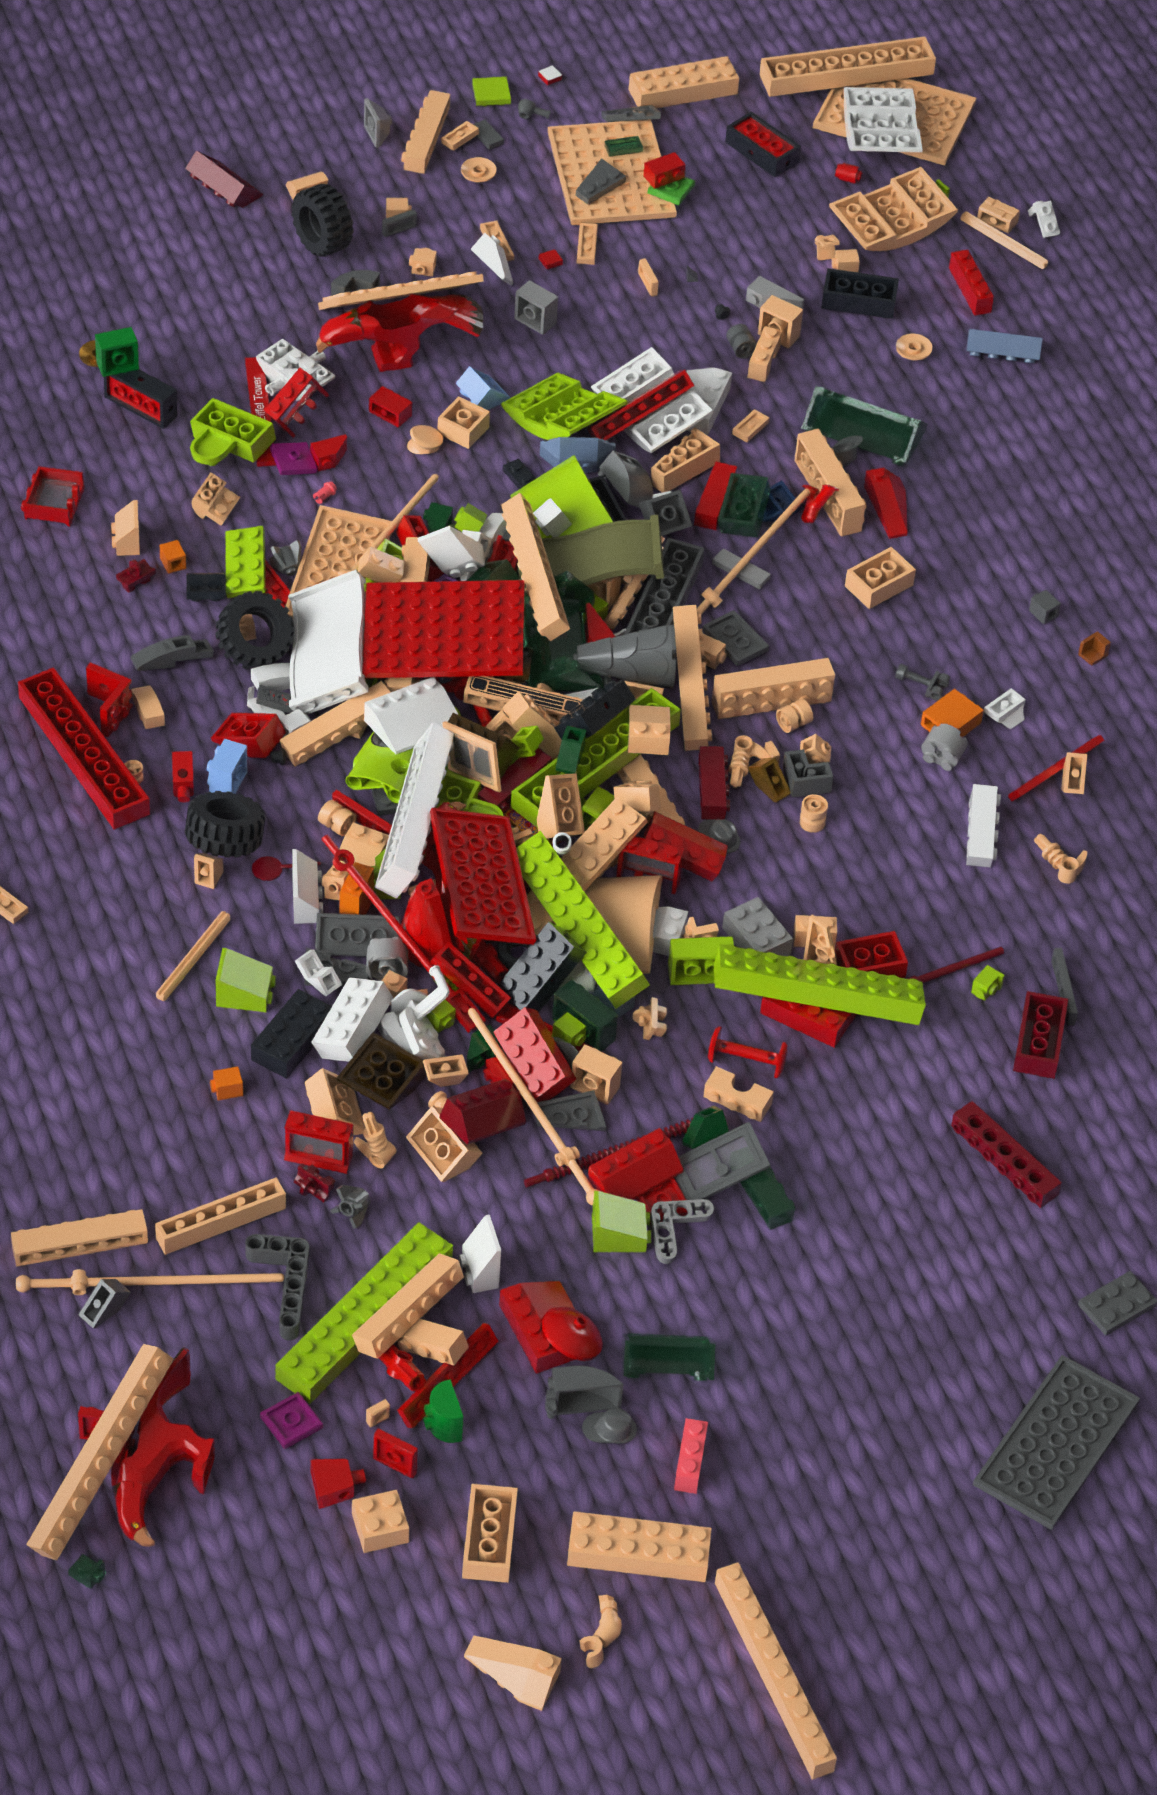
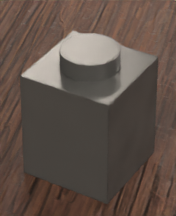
(1044, 606)

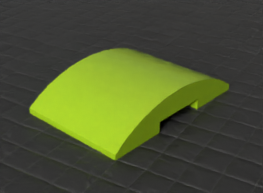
(559, 407)
(571, 492)

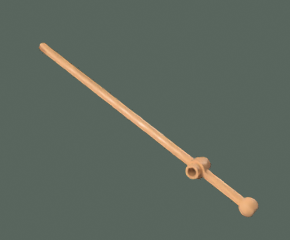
(395, 523)
(712, 596)
(566, 1154)
(80, 1282)

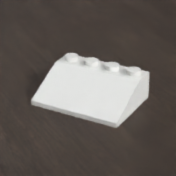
(712, 387)
(407, 713)

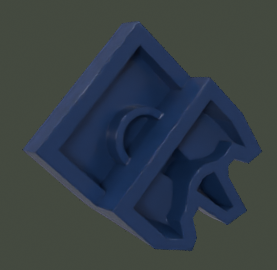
(778, 501)

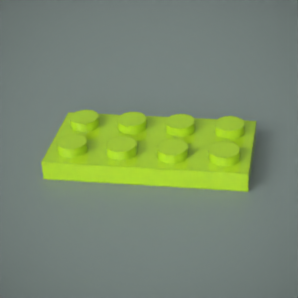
(245, 561)

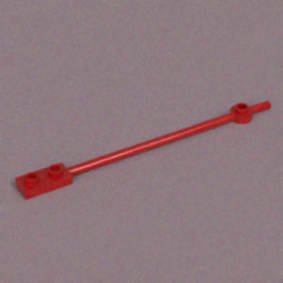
(457, 999)

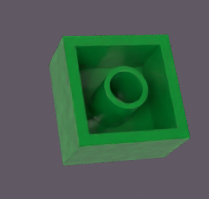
(117, 351)

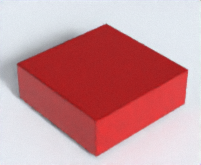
(550, 259)

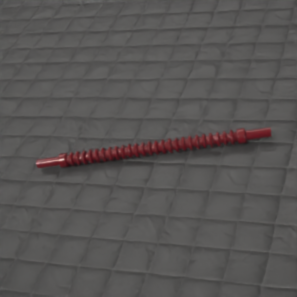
(550, 1174)

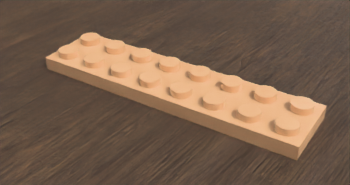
(594, 851)

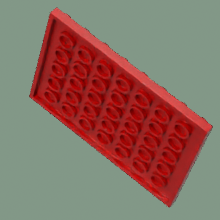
(444, 629)

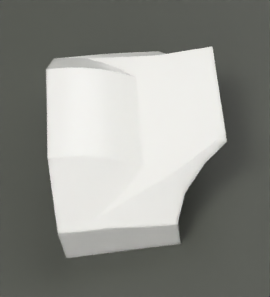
(1007, 709)

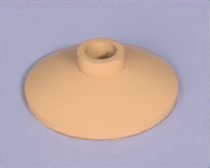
(478, 169)
(913, 346)

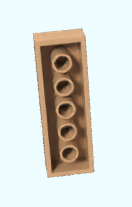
(684, 83)
(822, 467)
(772, 688)
(639, 1546)

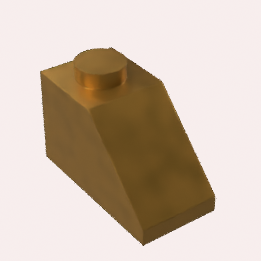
(769, 778)

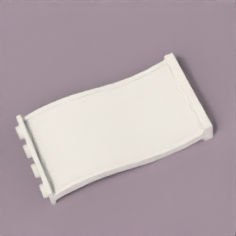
(328, 643)

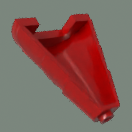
(426, 921)

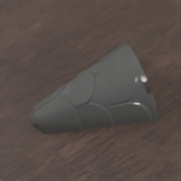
(636, 657)

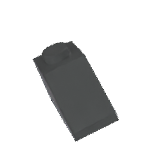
(104, 1302)

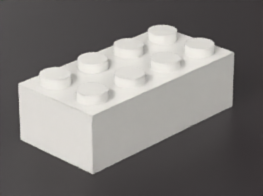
(352, 1019)

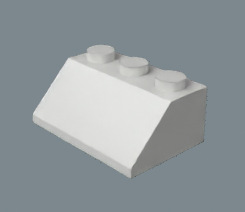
(305, 888)

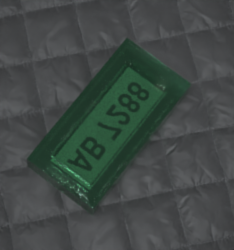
(623, 146)

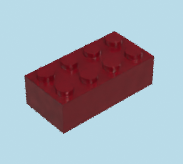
(1040, 1035)

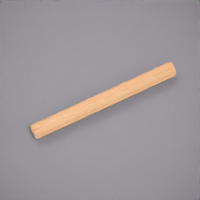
(1004, 240)
(193, 956)

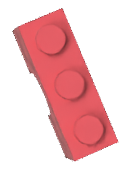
(691, 1456)

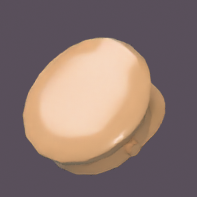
(424, 440)

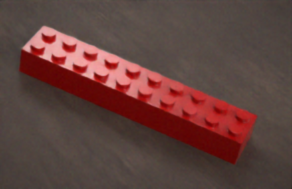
(84, 748)

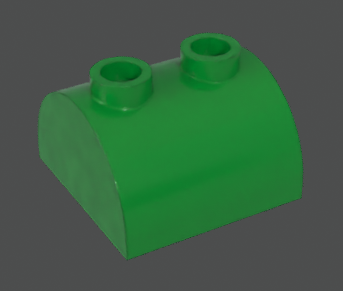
(444, 1414)

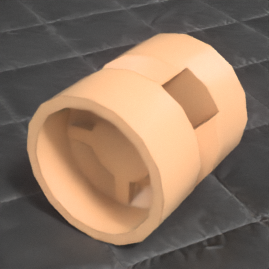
(795, 715)
(813, 813)
(335, 817)

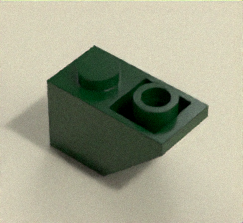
(571, 750)
(479, 1050)
(705, 1127)

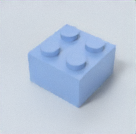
(227, 767)

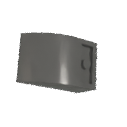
(627, 477)
(581, 1391)

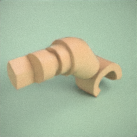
(606, 1633)

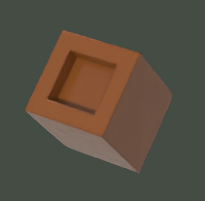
(1094, 648)

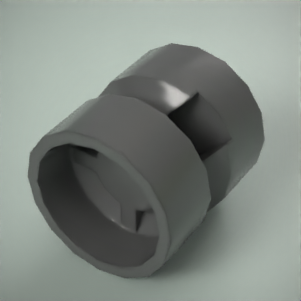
(741, 341)

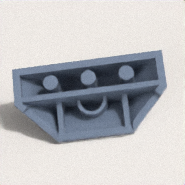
(588, 451)

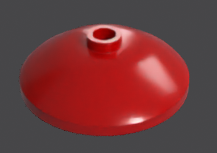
(572, 1333)

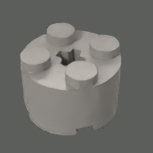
(944, 746)
(386, 955)

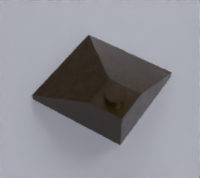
(383, 1072)

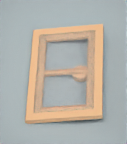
(474, 757)

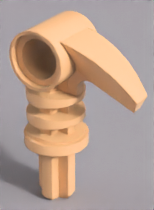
(743, 750)
(1068, 866)
(377, 1147)

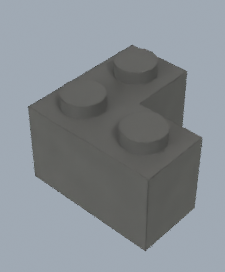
(804, 777)

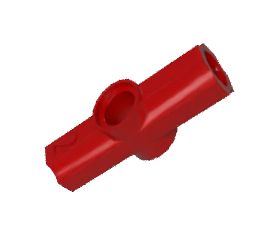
(488, 960)
(402, 1368)

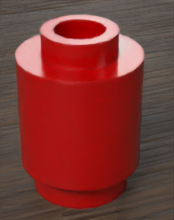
(848, 173)

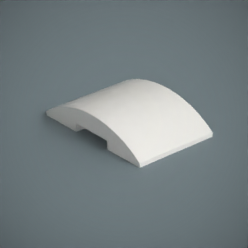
(881, 120)
(666, 421)

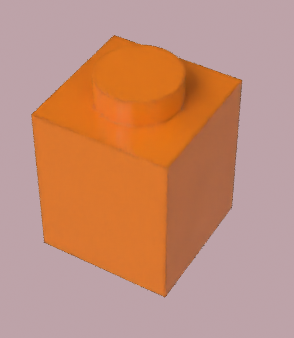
(172, 556)
(227, 1083)

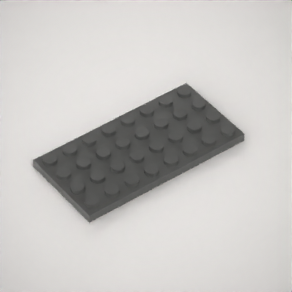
(1056, 1442)

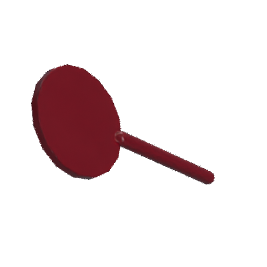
(269, 868)

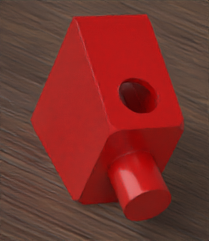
(182, 779)
(334, 1480)

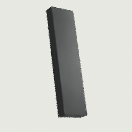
(1064, 985)

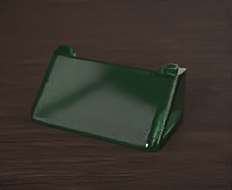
(881, 429)
(553, 659)

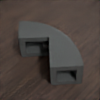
(355, 281)

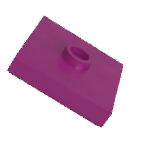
(293, 458)
(291, 1420)

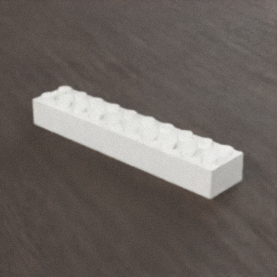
(412, 815)

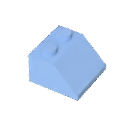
(481, 389)

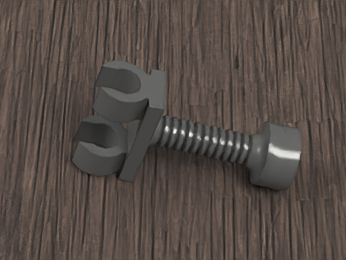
(932, 690)

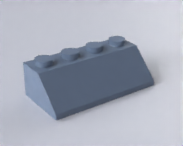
(1003, 344)

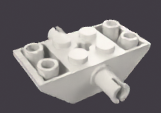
(284, 359)

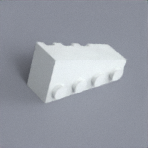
(981, 826)

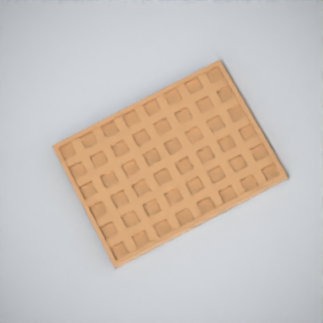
(580, 149)

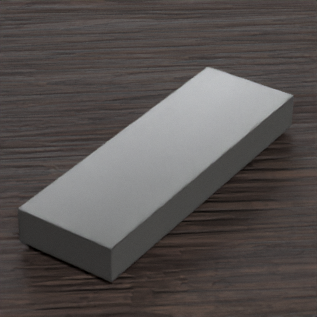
(750, 573)

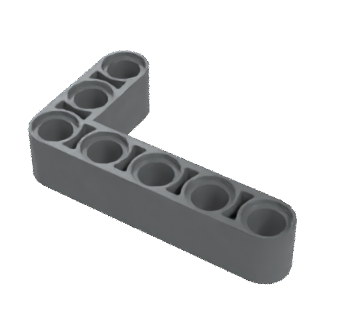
(289, 1257)

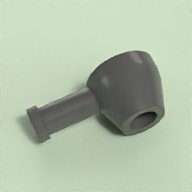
(528, 107)

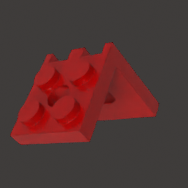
(114, 691)
(87, 1419)

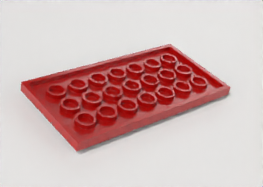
(482, 876)

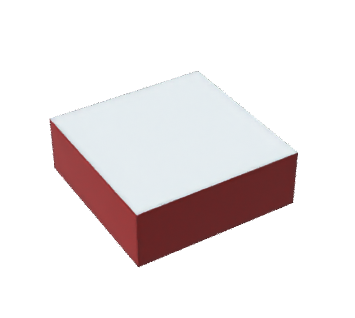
(550, 75)

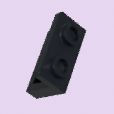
(206, 586)

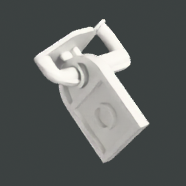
(411, 1011)

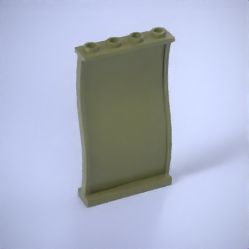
(608, 551)

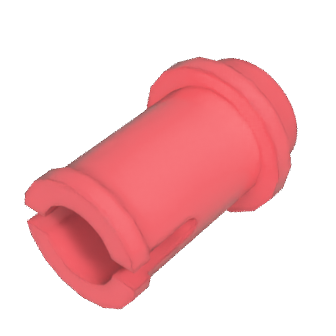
(328, 490)

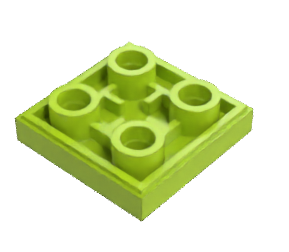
(491, 91)

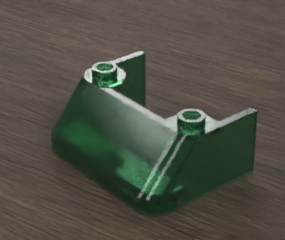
(668, 1355)

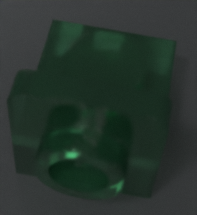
(87, 1571)

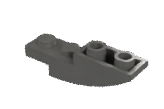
(166, 652)

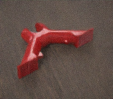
(815, 503)

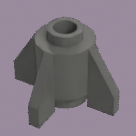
(286, 558)
(353, 1203)

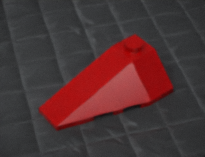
(888, 500)

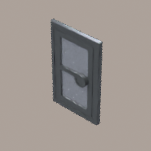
(721, 1163)

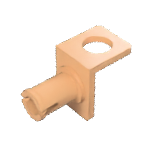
(826, 246)

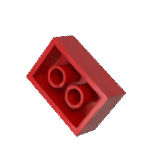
(873, 953)

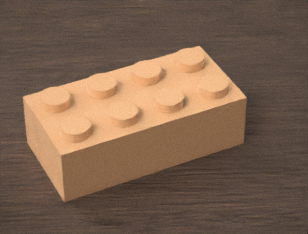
(489, 1533)

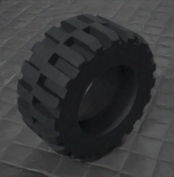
(322, 220)
(276, 619)
(225, 824)

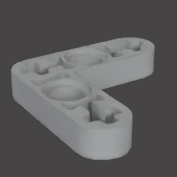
(670, 1217)

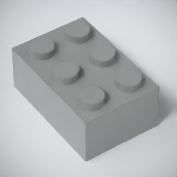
(757, 928)

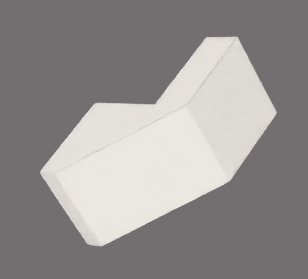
(316, 974)

